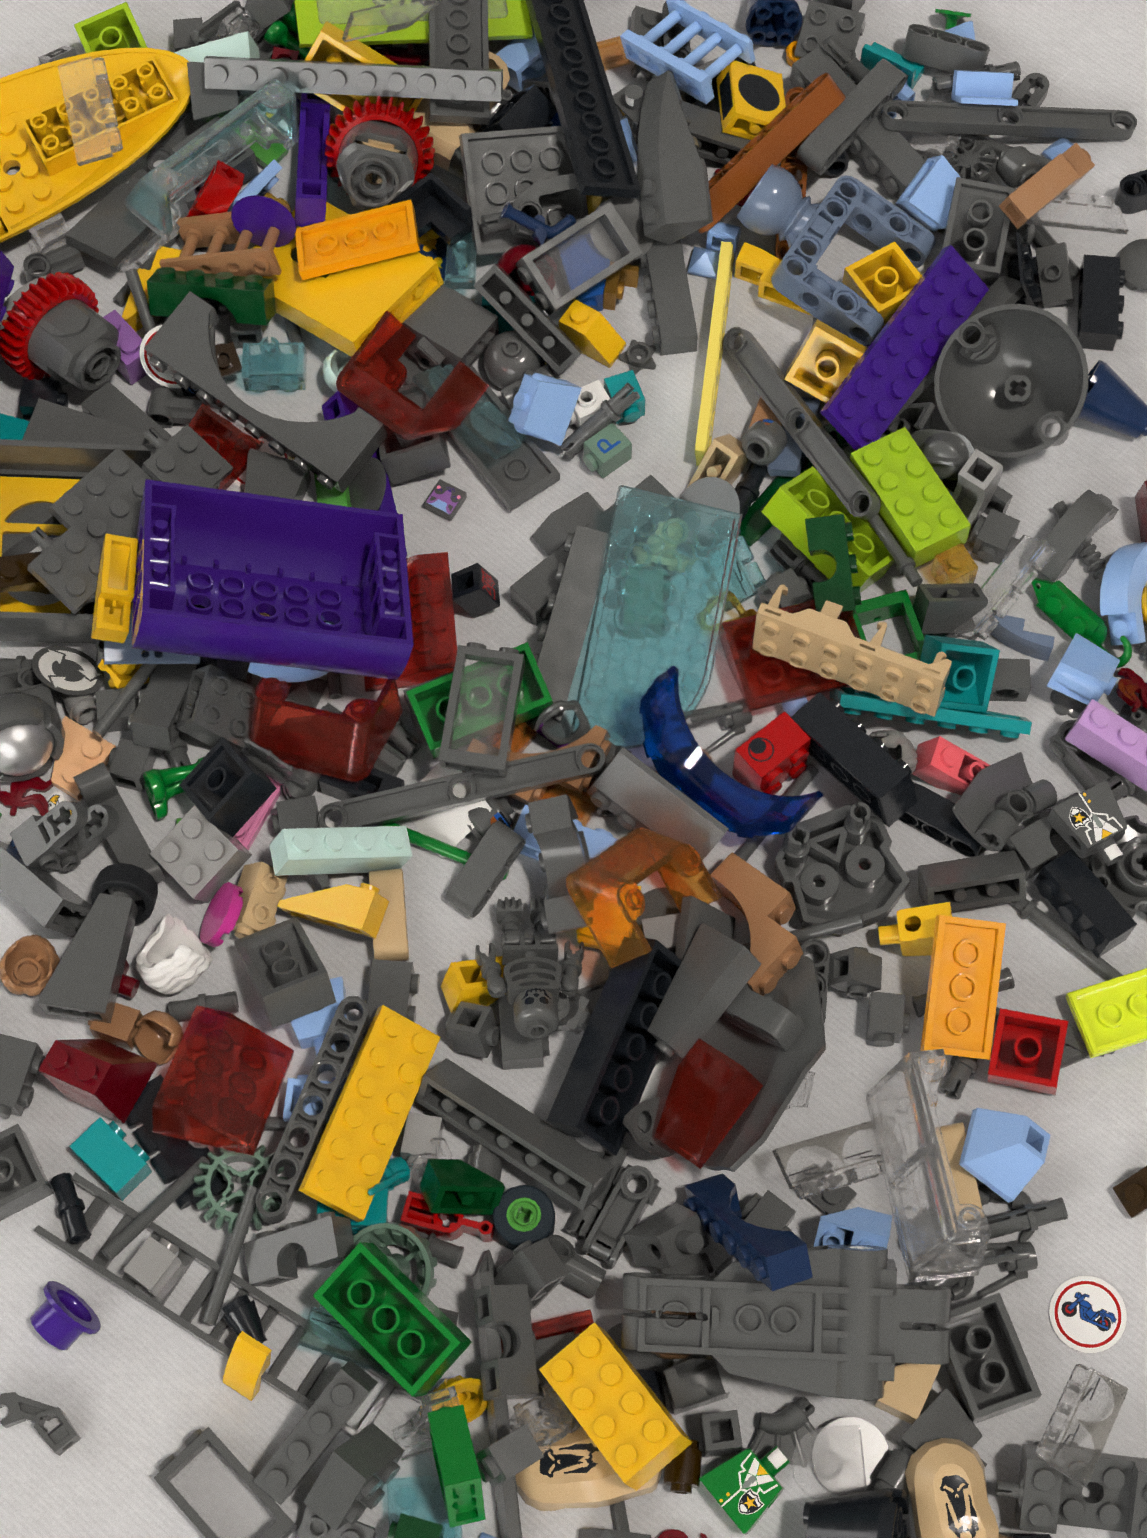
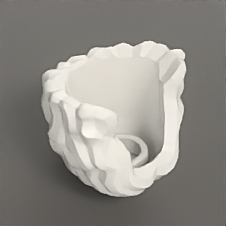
(172, 957)

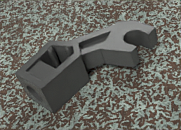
(27, 1409)

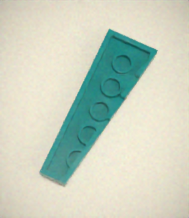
(855, 701)

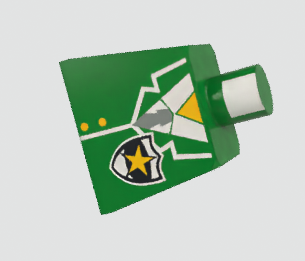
(747, 1485)

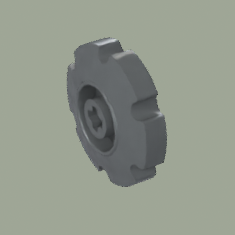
(1126, 877)

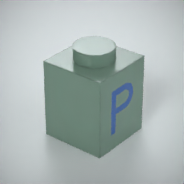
(607, 450)

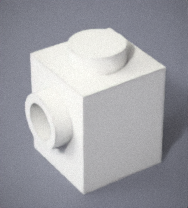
(588, 402)

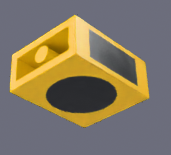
(748, 98)

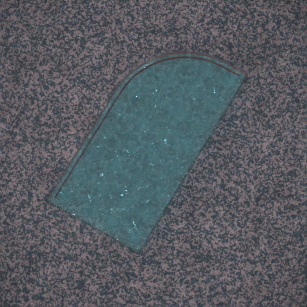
(655, 607)

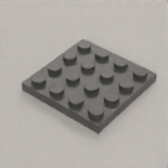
(506, 163)

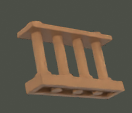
(216, 231)

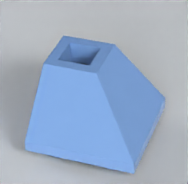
(1003, 1150)
(854, 1227)

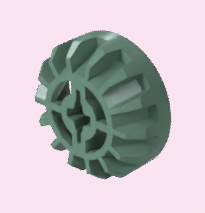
(397, 1234)

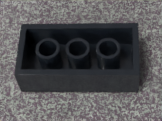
(857, 759)

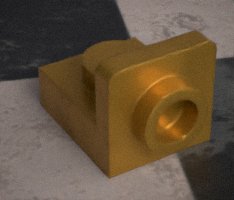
(616, 283)

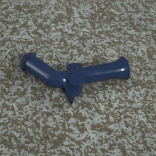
(537, 224)

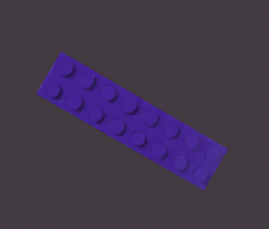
(904, 350)

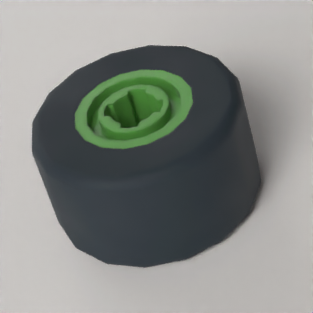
(532, 1227)

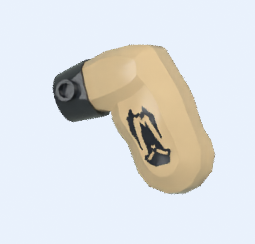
(578, 1473)
(951, 1493)

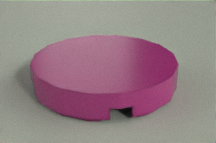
(221, 914)

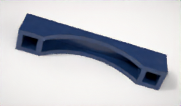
(772, 1255)

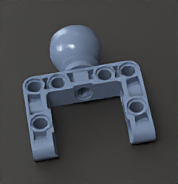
(809, 228)

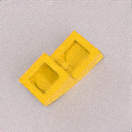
(246, 1365)

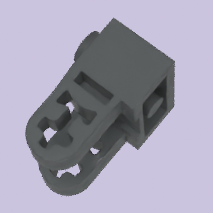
(62, 842)

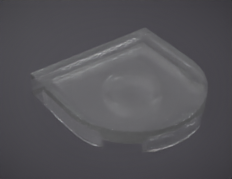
(830, 1462)

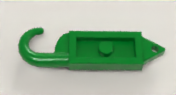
(1074, 615)

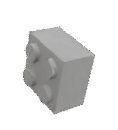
(200, 855)

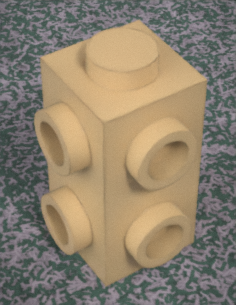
(260, 898)

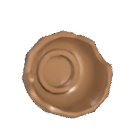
(158, 1036)

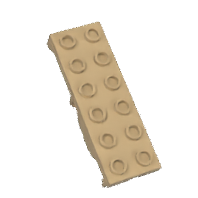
(830, 649)

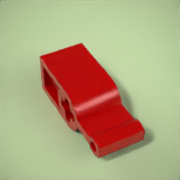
(217, 191)
(419, 1216)

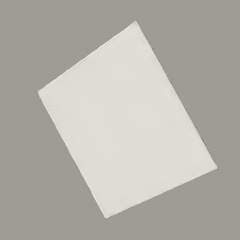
(449, 824)

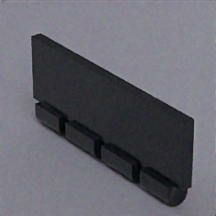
(175, 1155)

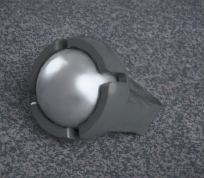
(28, 726)

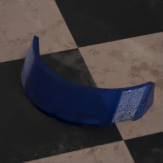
(695, 775)

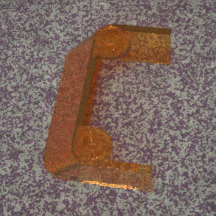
(609, 893)

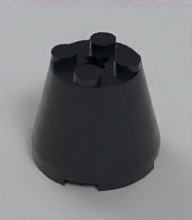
(859, 1515)

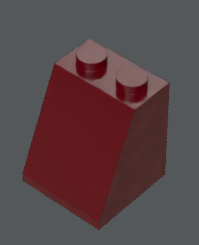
(98, 1075)

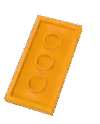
(357, 239)
(963, 986)

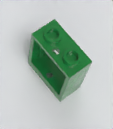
(888, 607)
(456, 1466)

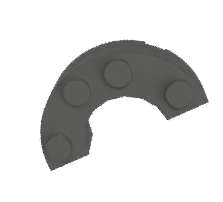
(561, 853)

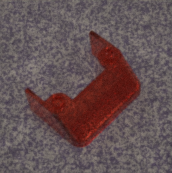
(376, 375)
(320, 739)

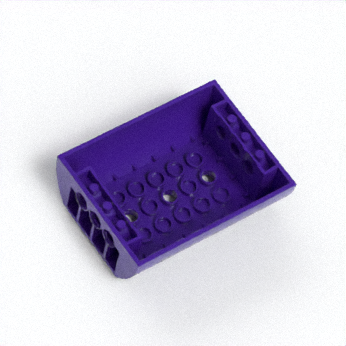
(275, 558)

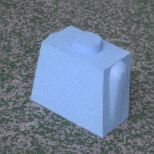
(930, 193)
(544, 407)
(1084, 671)

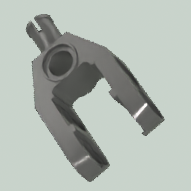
(529, 200)

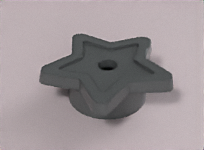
(639, 349)

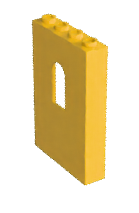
(353, 300)

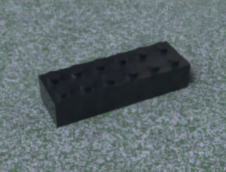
(615, 1053)

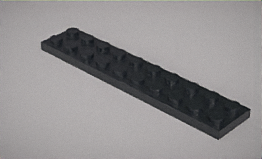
(583, 98)

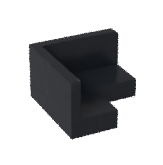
(438, 209)

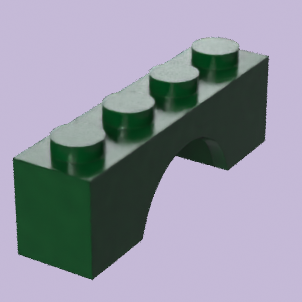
(248, 297)

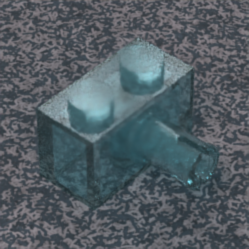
(274, 366)

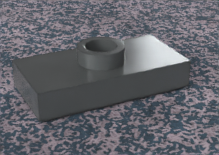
(1054, 275)

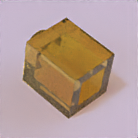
(954, 566)

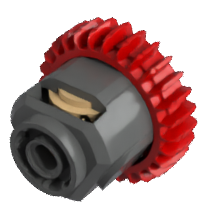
(378, 152)
(60, 334)

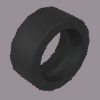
(131, 878)

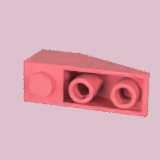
(946, 765)

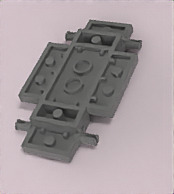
(110, 503)

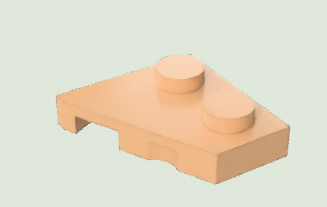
(80, 752)

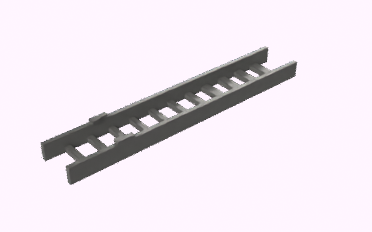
(187, 1256)

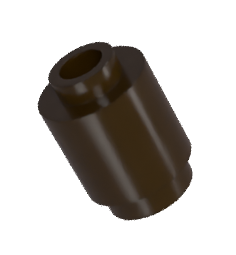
(684, 1470)

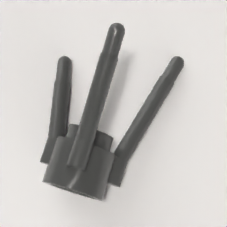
(732, 715)
(1016, 1258)

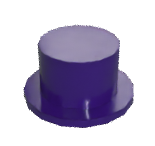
(63, 1316)

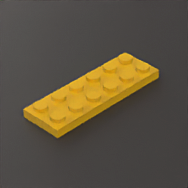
(369, 1114)

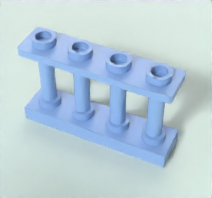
(687, 77)

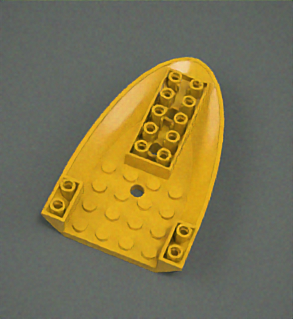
(35, 133)

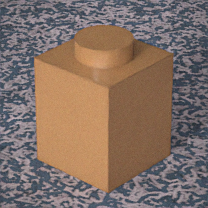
(121, 1029)

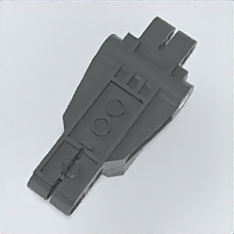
(815, 1336)

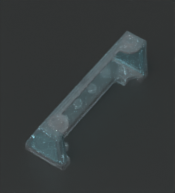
(262, 118)

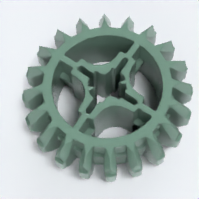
(220, 1165)

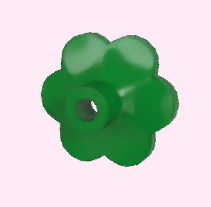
(952, 17)

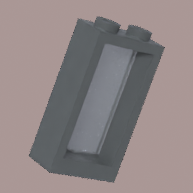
(578, 259)
(482, 709)
(220, 1492)

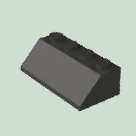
(649, 801)

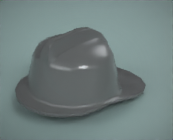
(944, 451)

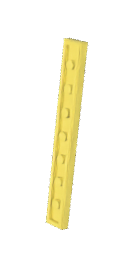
(714, 351)

